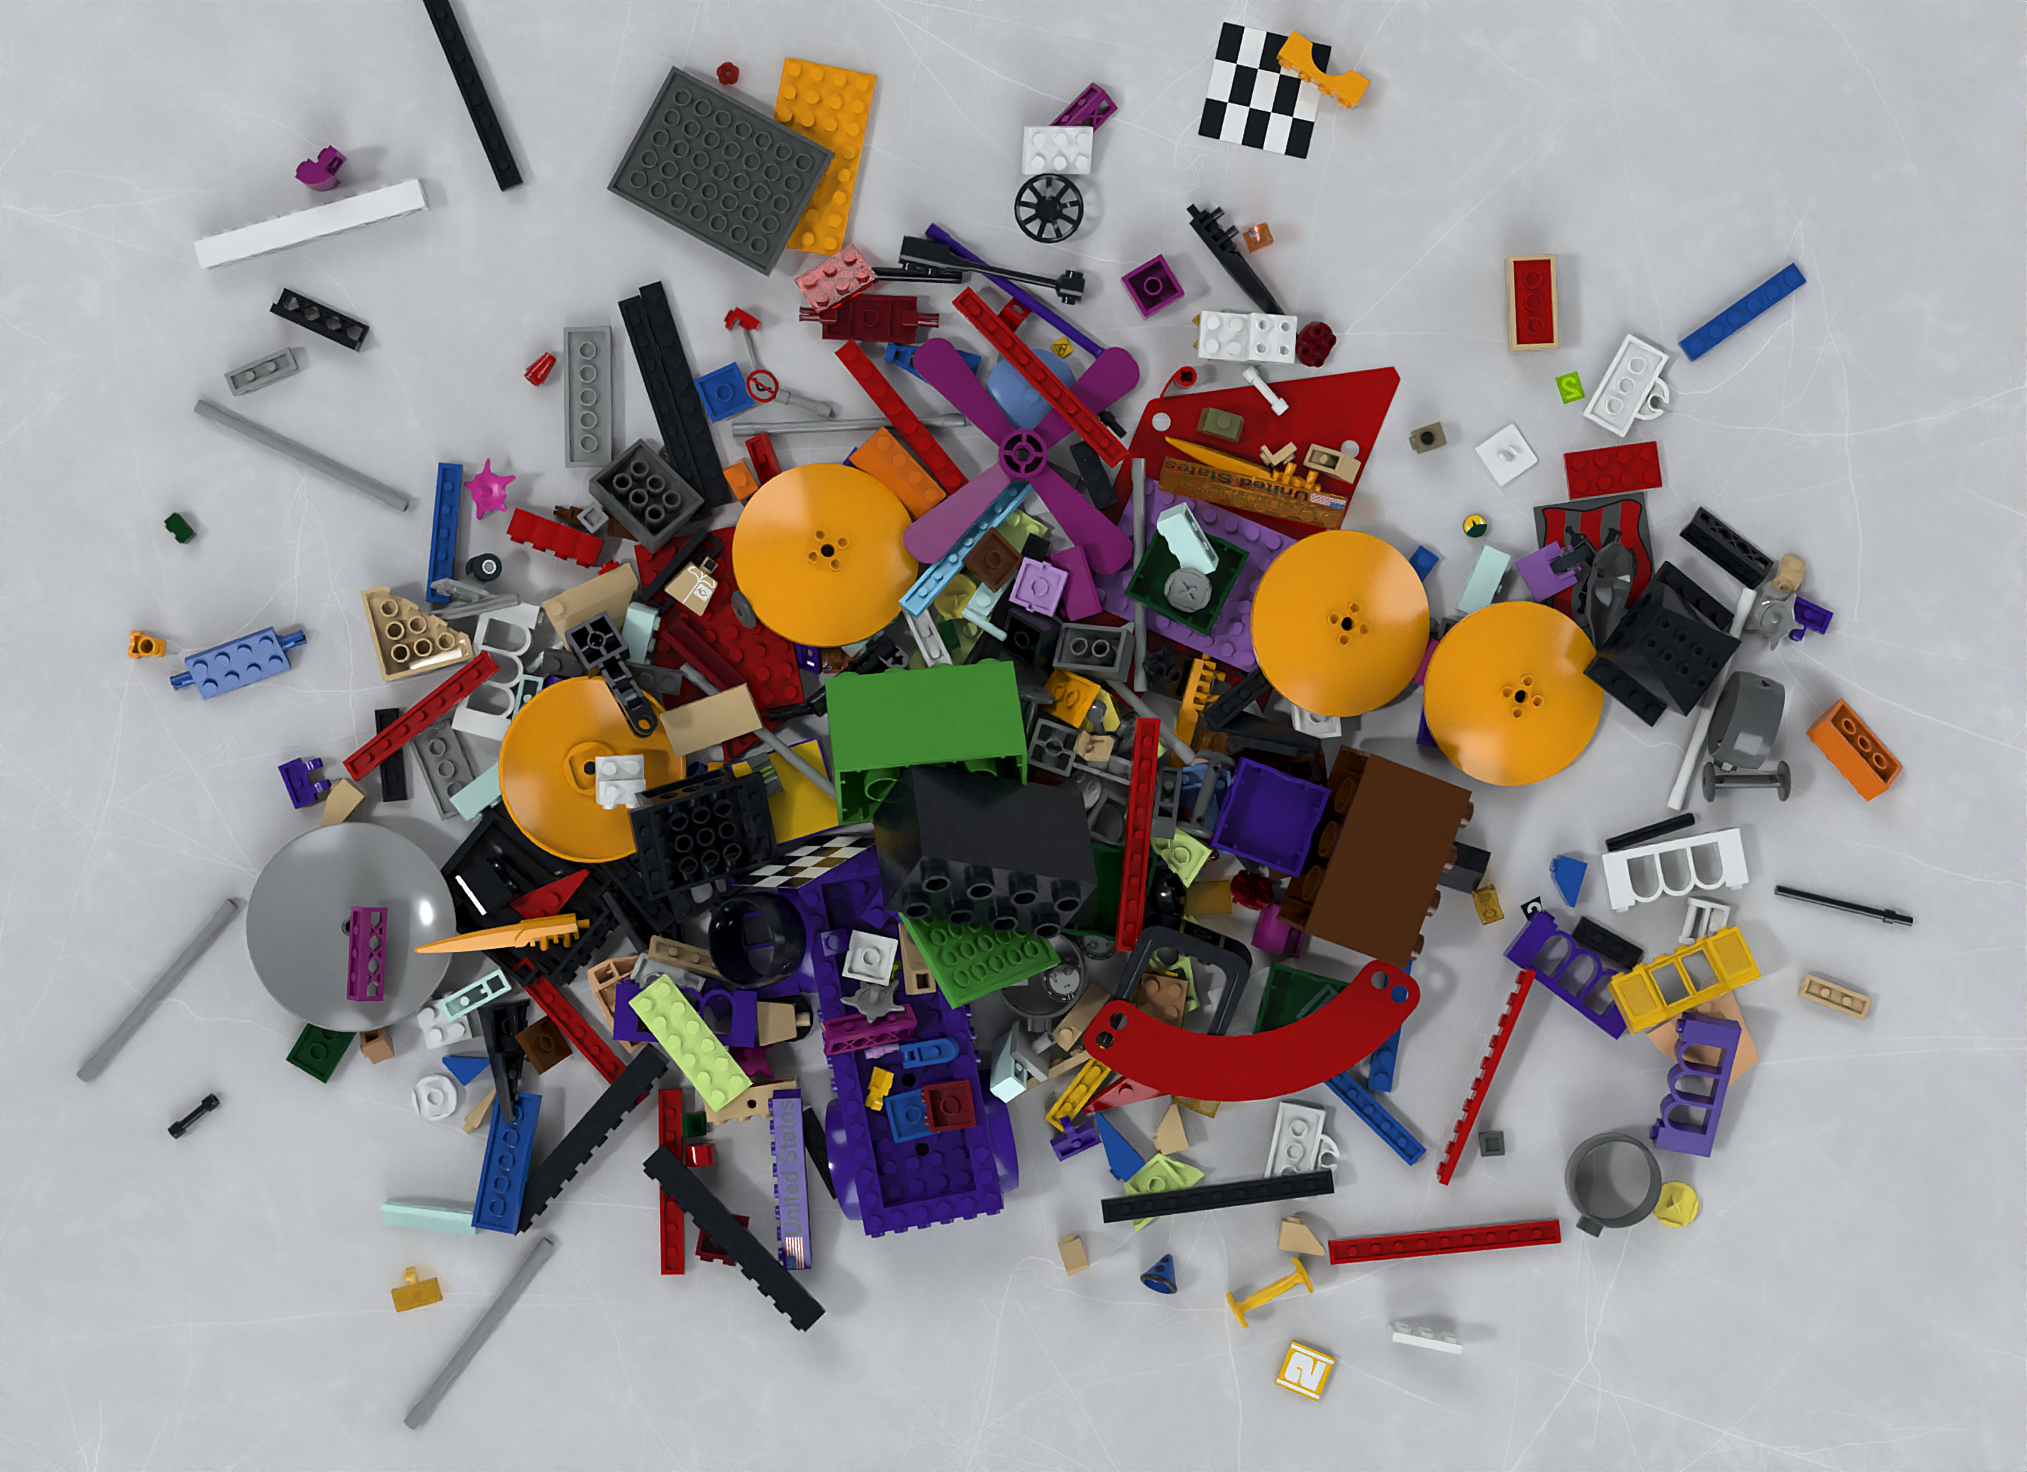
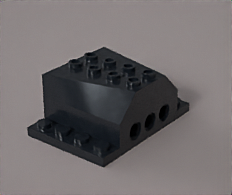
(1665, 648)
(701, 831)

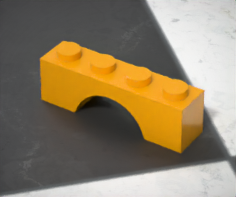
(1297, 55)

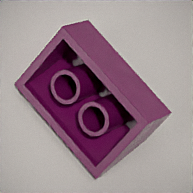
(1079, 593)

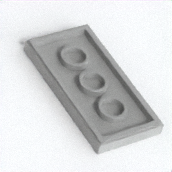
(442, 764)

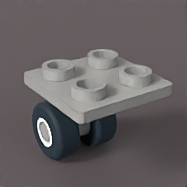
(478, 571)

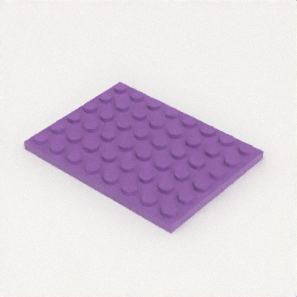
(1230, 634)

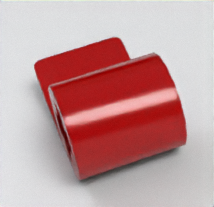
(1176, 378)

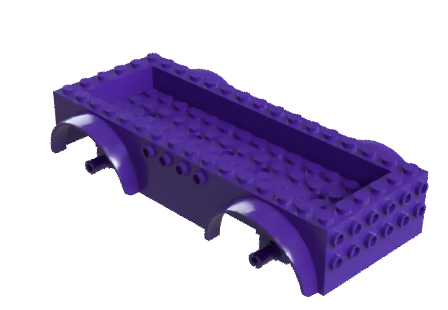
(870, 1173)

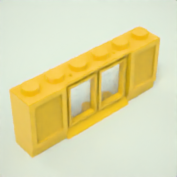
(1683, 979)

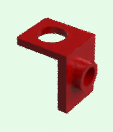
(1011, 316)

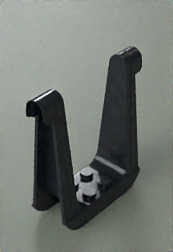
(1187, 939)

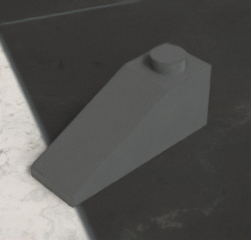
(1166, 802)

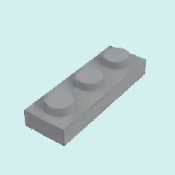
(261, 371)

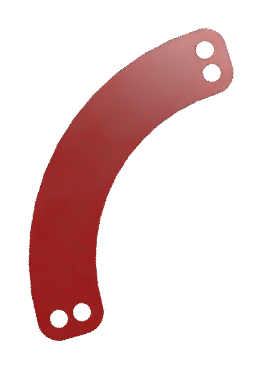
(1259, 1063)

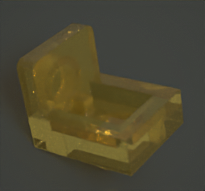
(1487, 904)

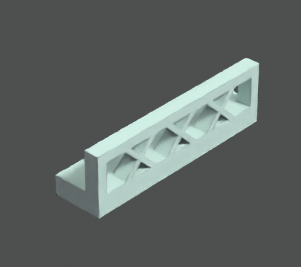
(428, 1217)

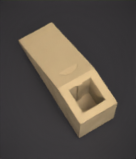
(916, 972)

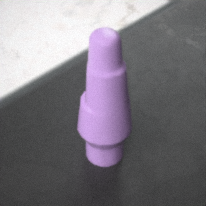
(880, 1050)

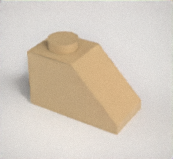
(1332, 463)
(1170, 1132)
(1297, 1237)
(1073, 1254)

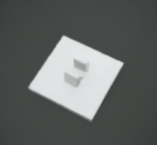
(1506, 454)

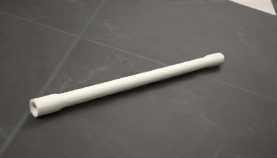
(1679, 790)

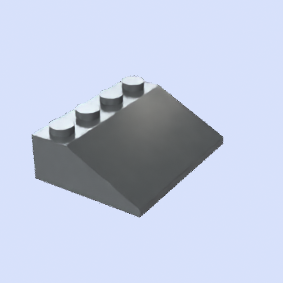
(645, 495)

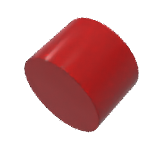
(700, 1154)

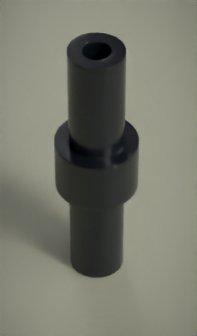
(1109, 420)

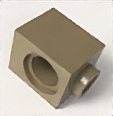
(1435, 431)

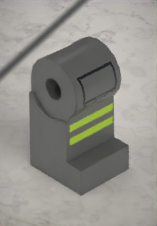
(763, 764)

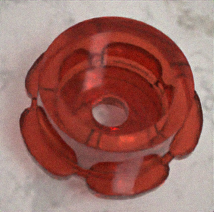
(728, 67)

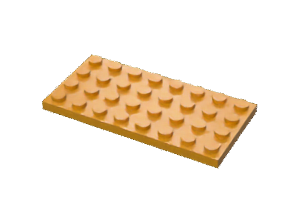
(833, 111)

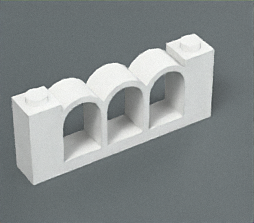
(484, 723)
(1729, 857)

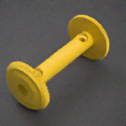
(1269, 1292)

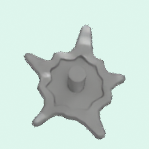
(1775, 620)
(874, 1000)

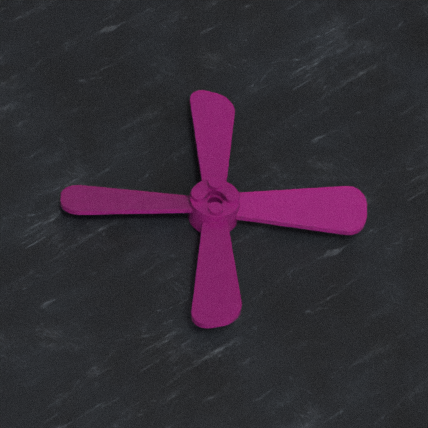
(1099, 387)

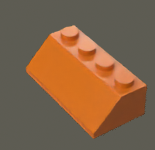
(899, 472)
(1854, 750)

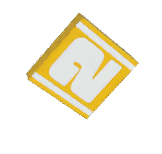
(1304, 1370)

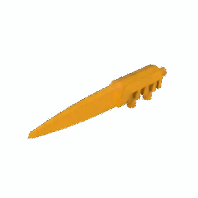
(1234, 464)
(1194, 701)
(515, 935)

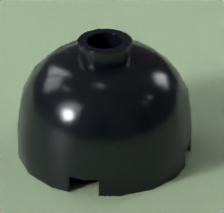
(1166, 892)

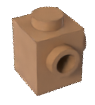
(376, 1045)

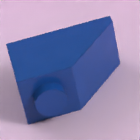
(1567, 877)

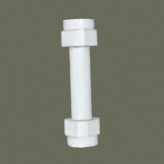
(1278, 405)

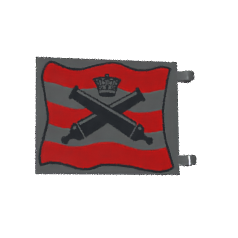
(1596, 525)

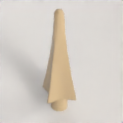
(475, 1118)

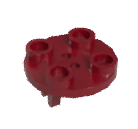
(1314, 344)
(1252, 890)

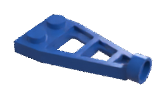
(906, 353)

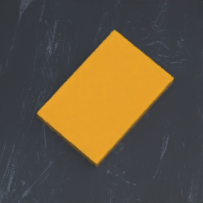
(1072, 696)

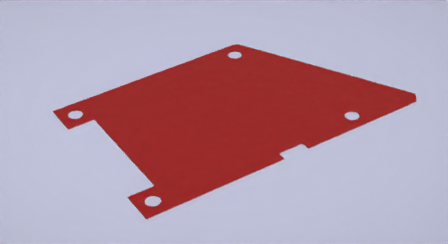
(1319, 413)

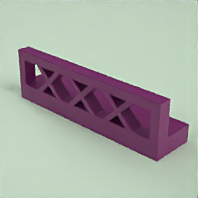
(1087, 107)
(359, 953)
(850, 1028)

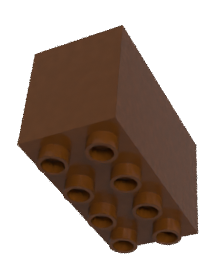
(1377, 857)

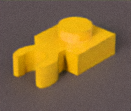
(879, 1085)

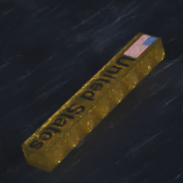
(1252, 493)

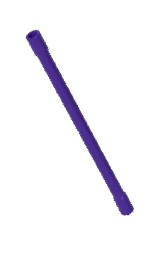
(1012, 289)

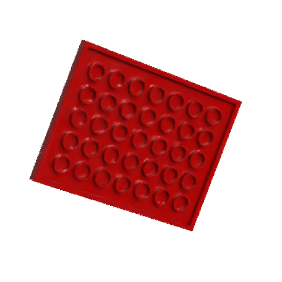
(756, 653)

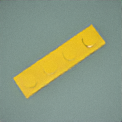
(1078, 1092)

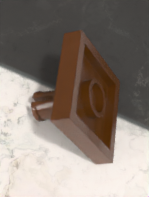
(993, 559)
(543, 1044)

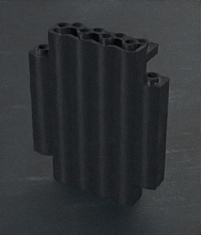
(532, 870)

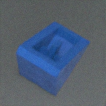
(465, 1067)

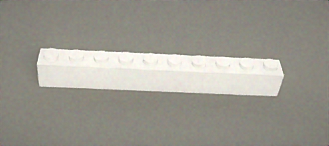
(310, 225)

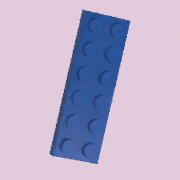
(506, 1166)

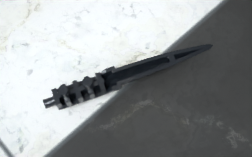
(1223, 248)

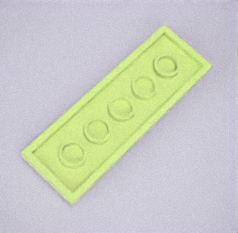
(690, 1042)

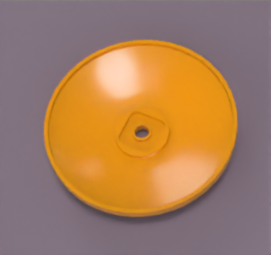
(817, 596)
(1301, 614)
(1474, 688)
(545, 773)

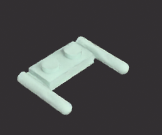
(982, 605)

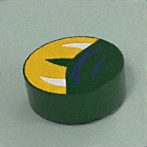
(1474, 526)

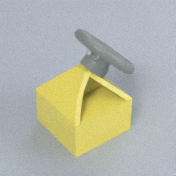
(1112, 722)

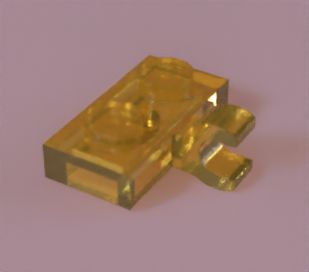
(416, 1292)

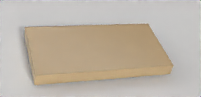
(711, 720)

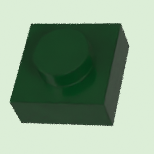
(693, 1124)

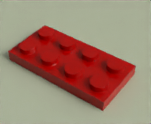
(1612, 470)

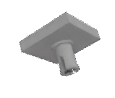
(1031, 1050)

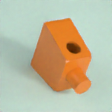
(741, 481)

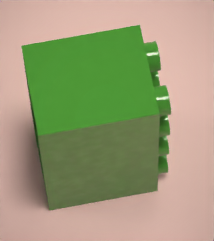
(917, 717)

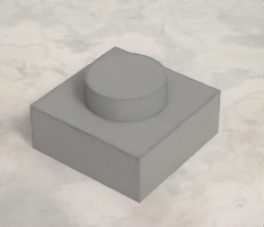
(593, 517)

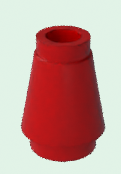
(540, 369)

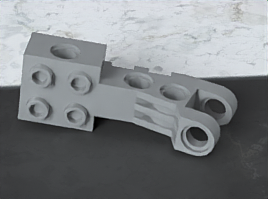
(1053, 750)

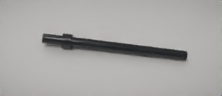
(1887, 916)

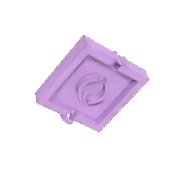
(1038, 586)

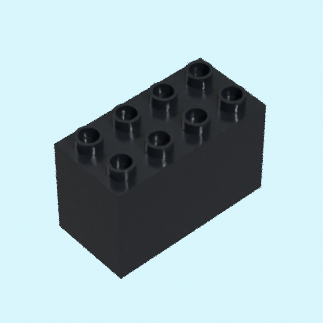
(983, 850)

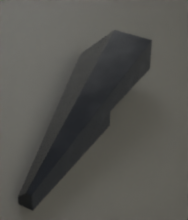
(499, 1026)

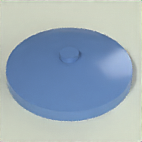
(1017, 398)

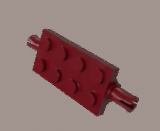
(872, 319)

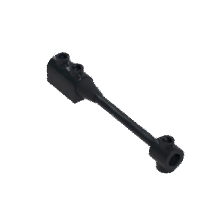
(935, 259)

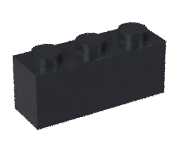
(1093, 476)

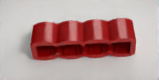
(555, 537)

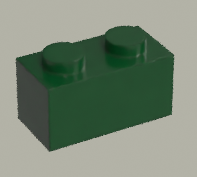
(180, 528)
(949, 634)

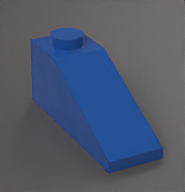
(1121, 1155)

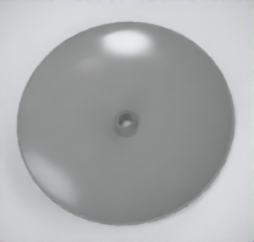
(303, 916)

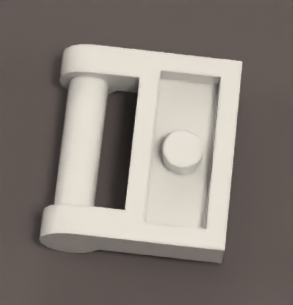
(1713, 918)

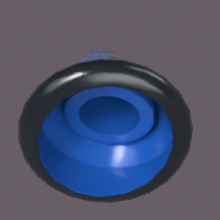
(1161, 1276)

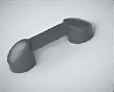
(1095, 716)

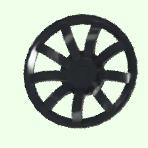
(1049, 208)

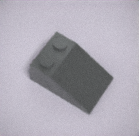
(1095, 651)

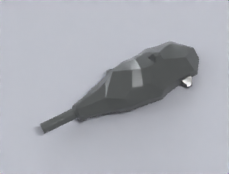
(1608, 588)

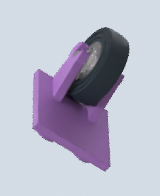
(1551, 569)

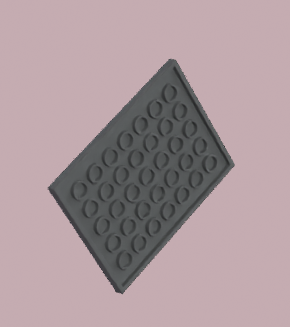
(721, 171)

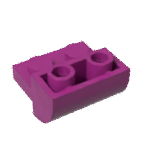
(320, 175)
(1276, 935)

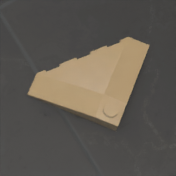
(606, 592)
(408, 638)

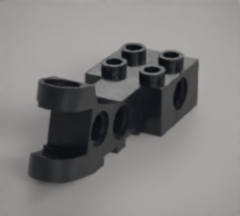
(602, 652)

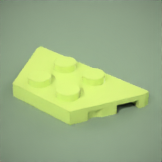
(1160, 1174)

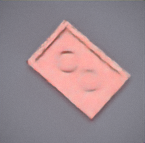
(836, 280)

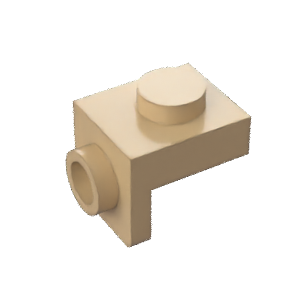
(1284, 455)
(1789, 574)
(1093, 747)

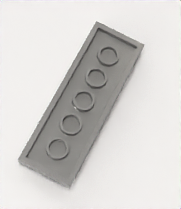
(587, 396)

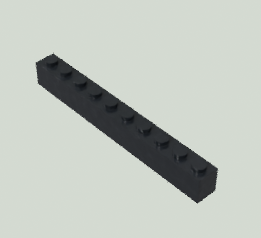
(590, 1132)
(734, 1238)

